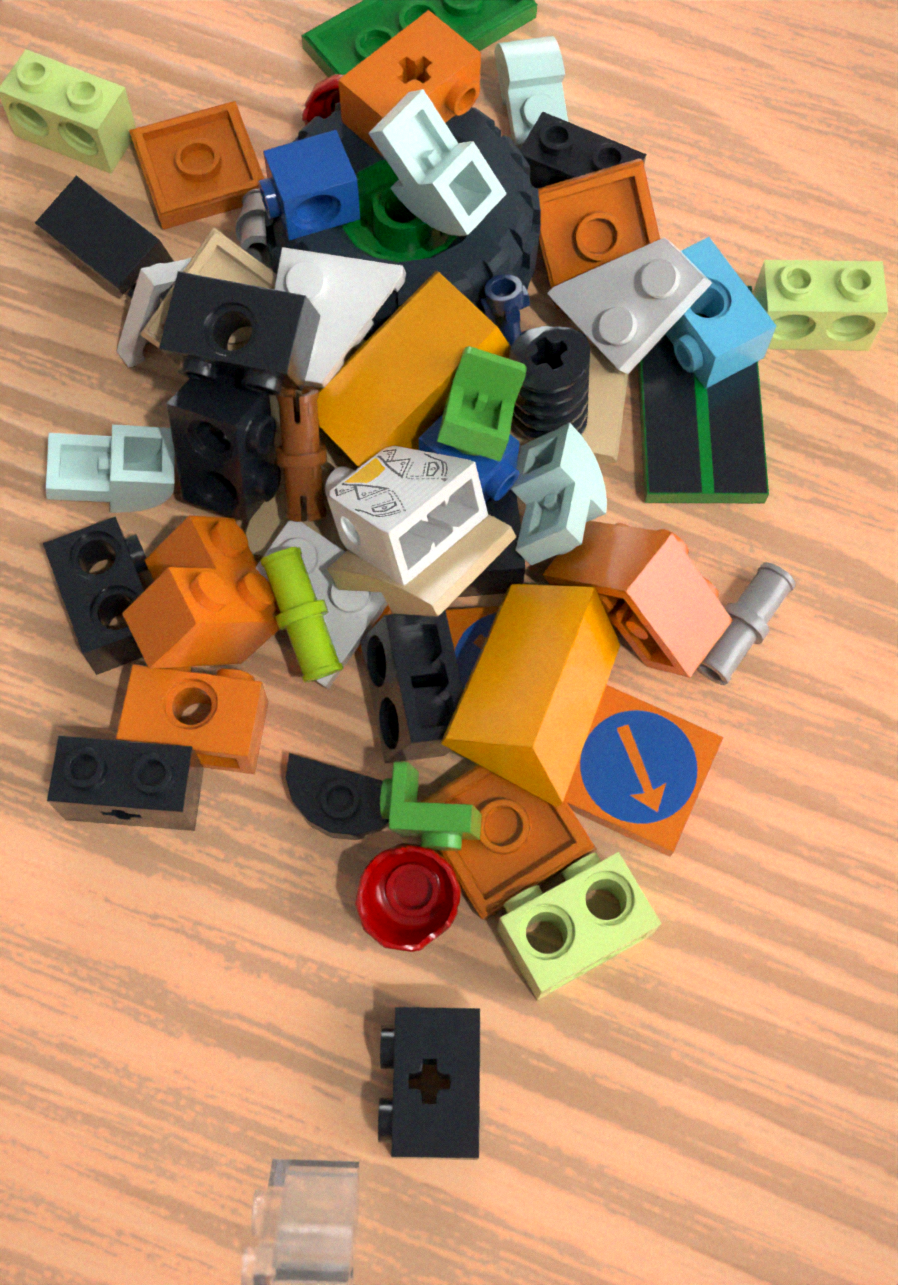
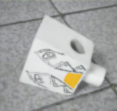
(405, 508)

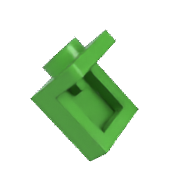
(481, 403)
(437, 824)

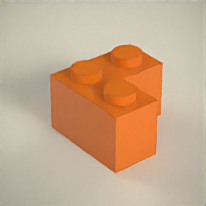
(647, 592)
(204, 598)

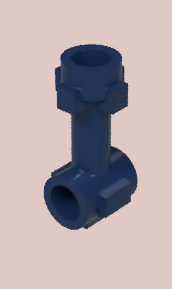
(503, 301)

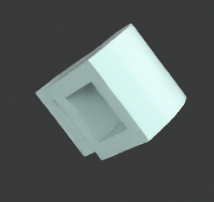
(530, 82)
(438, 177)
(126, 469)
(560, 491)

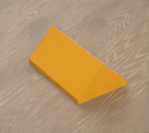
(404, 371)
(536, 687)

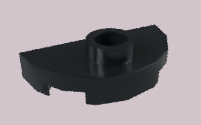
(335, 799)

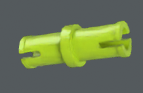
(301, 614)

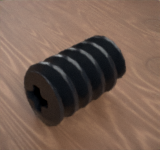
(554, 381)

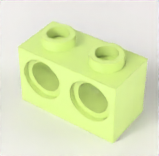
(68, 110)
(823, 303)
(585, 937)

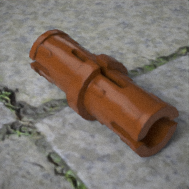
(301, 454)

